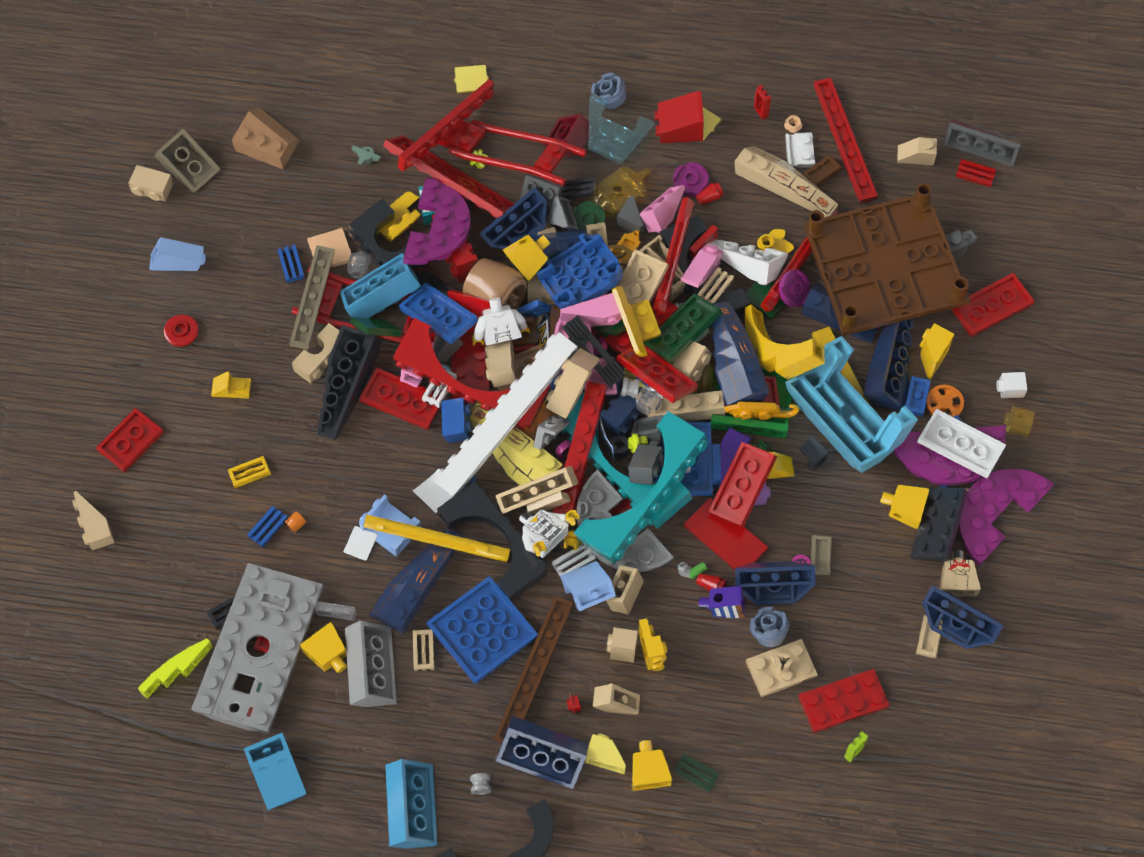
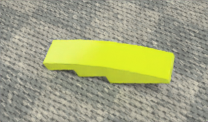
(181, 663)

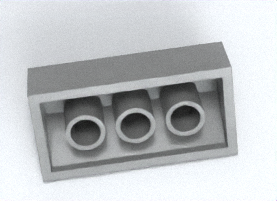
(370, 664)

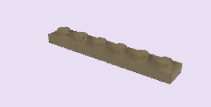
(312, 297)

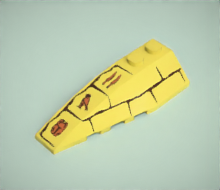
(517, 454)

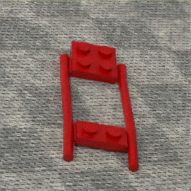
(468, 135)
(330, 296)

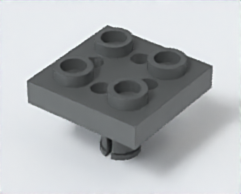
(547, 188)

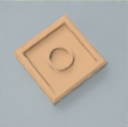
(335, 240)

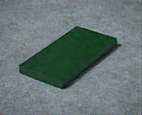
(683, 328)

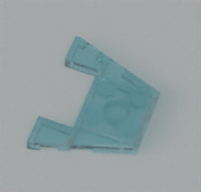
(611, 138)

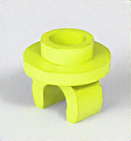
(478, 165)
(634, 440)

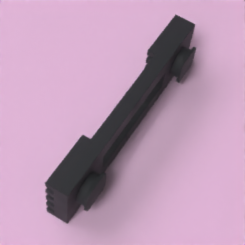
(575, 330)

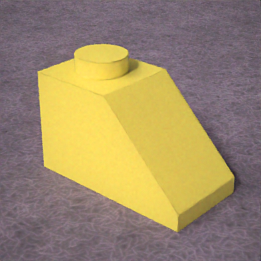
(604, 754)

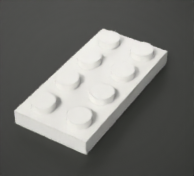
(961, 443)

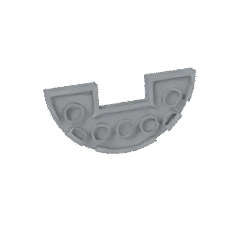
(595, 503)

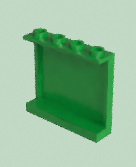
(770, 428)

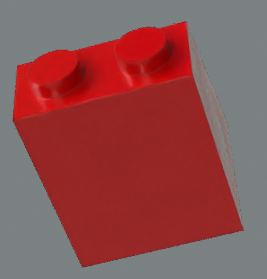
(680, 119)

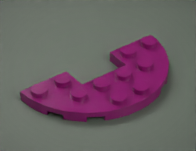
(448, 228)
(936, 467)
(989, 499)

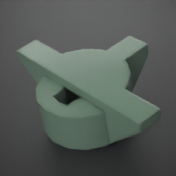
(365, 154)

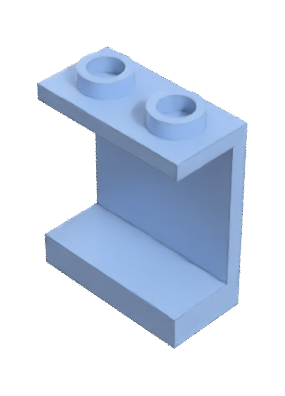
(384, 509)
(588, 585)

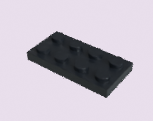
(939, 524)

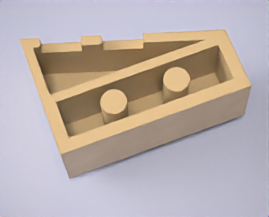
(659, 251)
(571, 382)

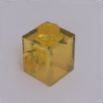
(1019, 421)

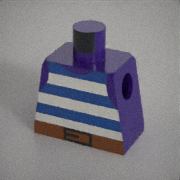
(725, 602)

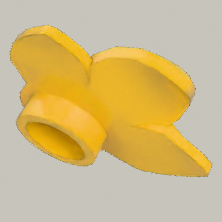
(776, 241)

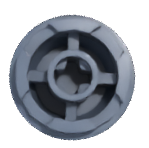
(610, 88)
(769, 627)

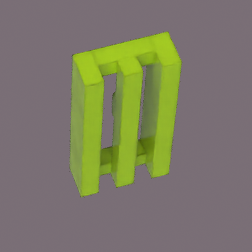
(855, 747)

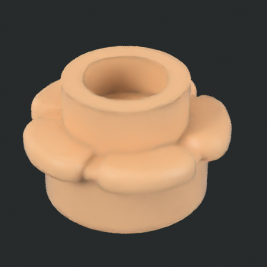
(793, 120)

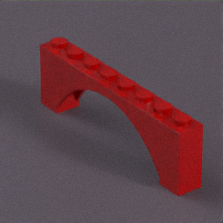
(418, 355)

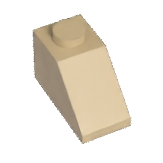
(918, 151)
(616, 700)

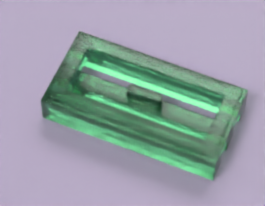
(714, 774)

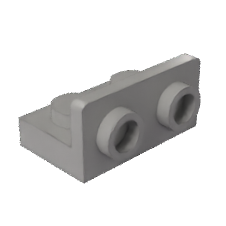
(549, 430)

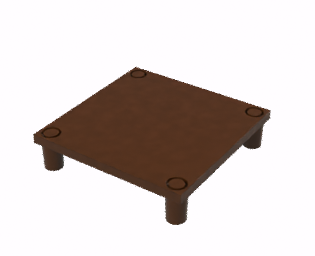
(886, 262)

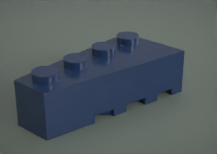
(620, 415)

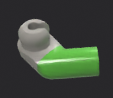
(691, 572)

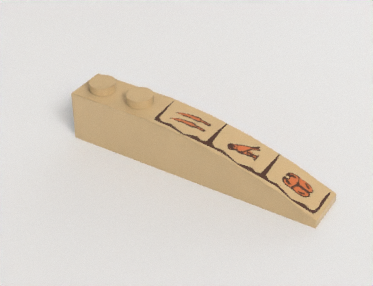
(782, 179)

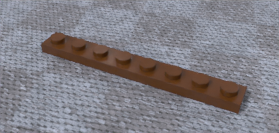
(536, 664)

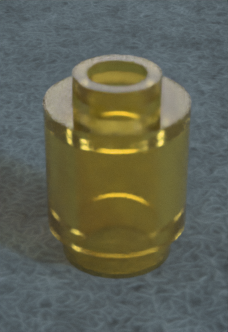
(707, 378)

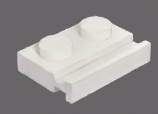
(800, 150)

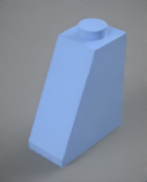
(176, 256)

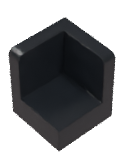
(814, 452)

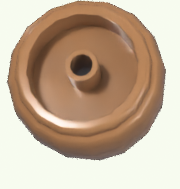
(493, 279)

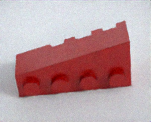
(461, 261)

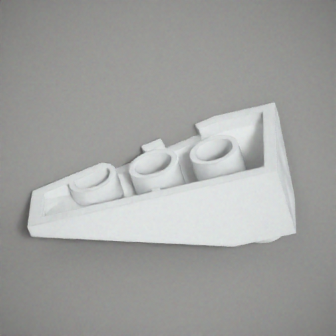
(753, 263)

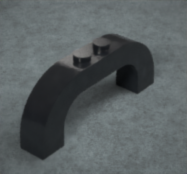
(543, 833)

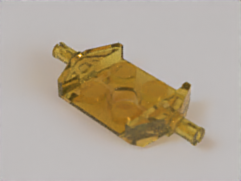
(628, 180)

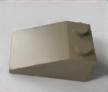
(187, 161)

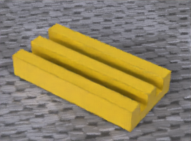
(253, 477)

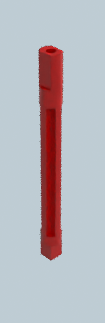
(681, 226)
(795, 264)

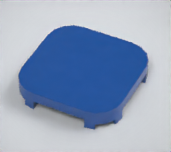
(581, 272)

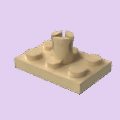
(642, 277)
(781, 668)

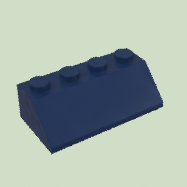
(542, 752)

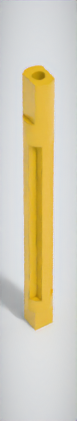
(436, 538)

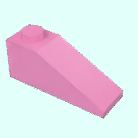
(662, 210)
(703, 265)
(595, 311)

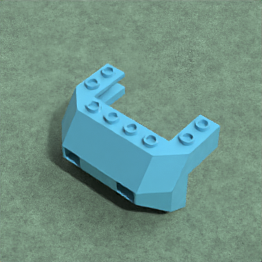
(844, 414)

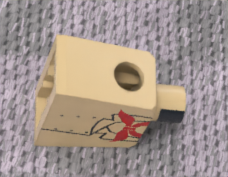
(960, 576)

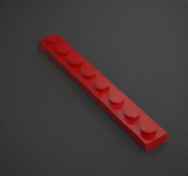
(445, 125)
(845, 140)
(583, 440)

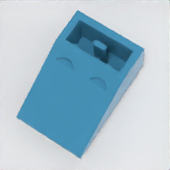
(275, 771)

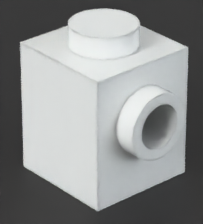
(1012, 385)

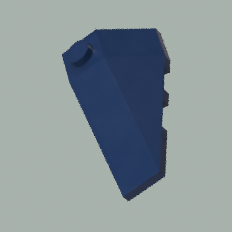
(820, 309)

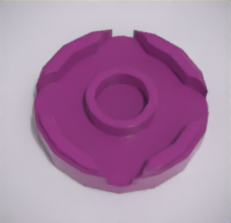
(693, 177)
(794, 288)

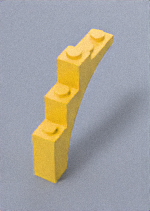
(785, 359)

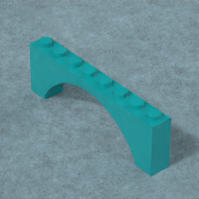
(633, 491)
(614, 534)

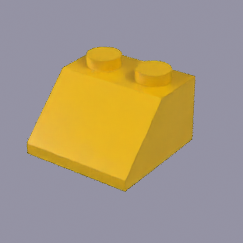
(934, 347)

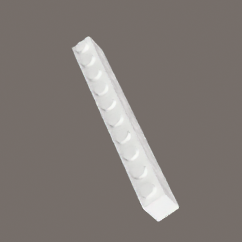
(506, 414)

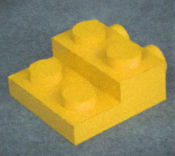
(652, 647)

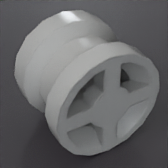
(630, 387)
(480, 784)

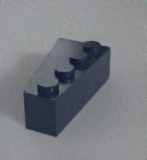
(559, 242)

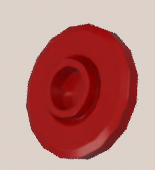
(181, 330)

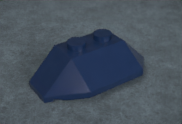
(521, 219)
(775, 581)
(961, 621)

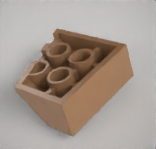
(264, 139)

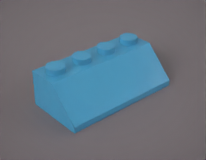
(380, 288)
(411, 804)

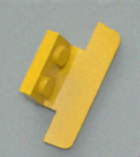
(402, 217)
(638, 321)

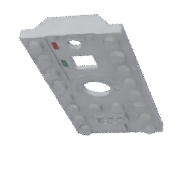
(265, 606)

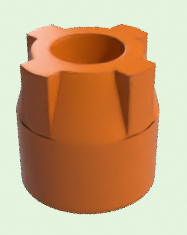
(295, 521)

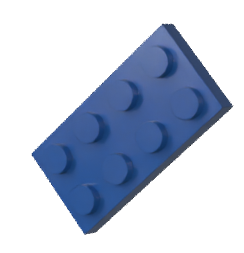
(440, 312)

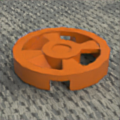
(945, 402)

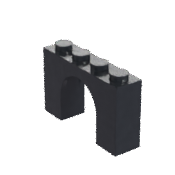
(368, 225)

